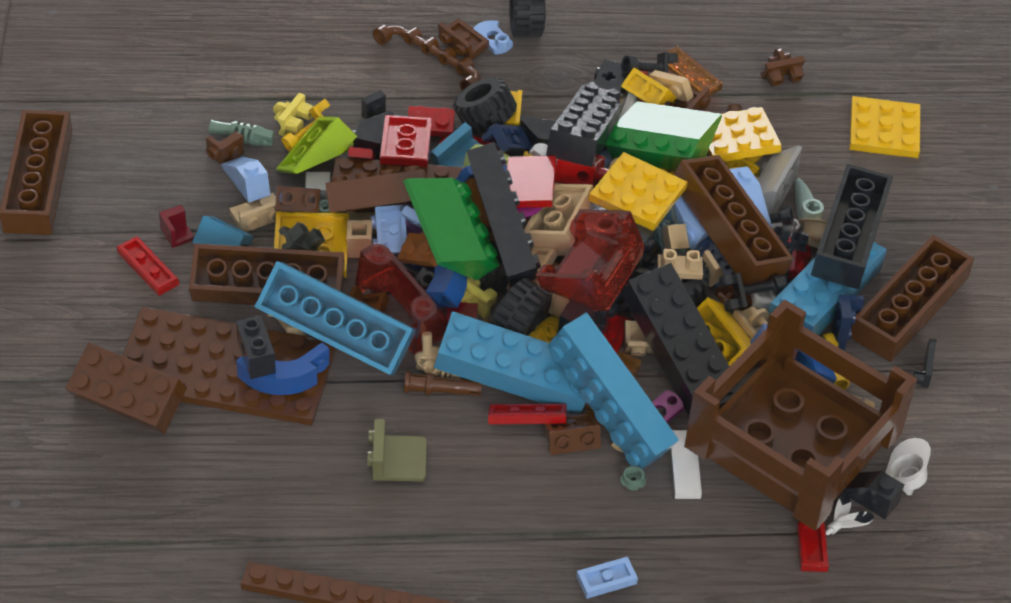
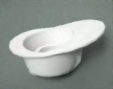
(909, 463)

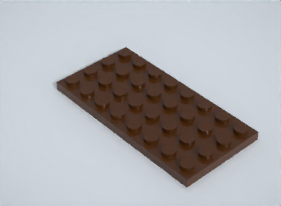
(204, 359)

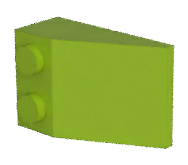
(322, 142)

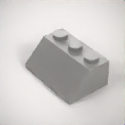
(778, 177)

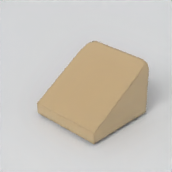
(675, 237)
(714, 269)

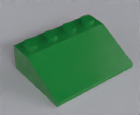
(663, 134)
(452, 225)

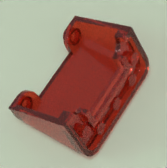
(599, 260)
(383, 272)

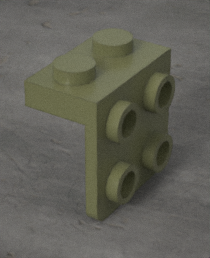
(396, 456)

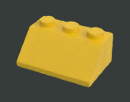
(725, 329)

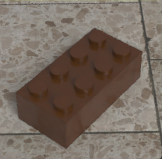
(369, 190)
(126, 388)

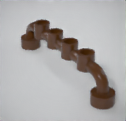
(430, 46)

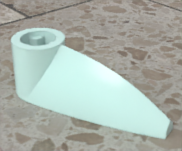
(805, 203)

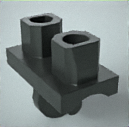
(300, 238)

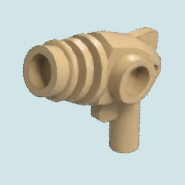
(426, 359)

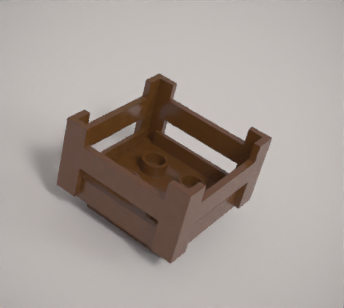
(792, 427)

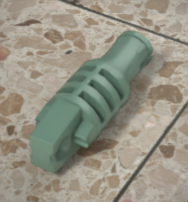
(251, 134)

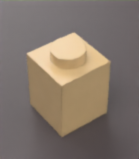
(358, 236)

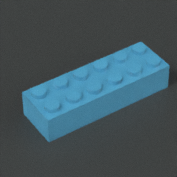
(820, 296)
(335, 318)
(505, 362)
(612, 392)

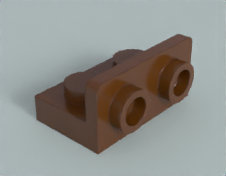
(578, 434)

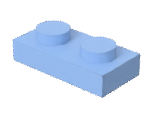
(607, 577)

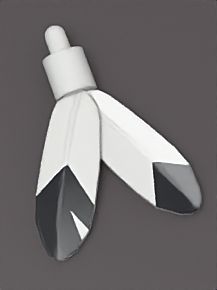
(843, 519)

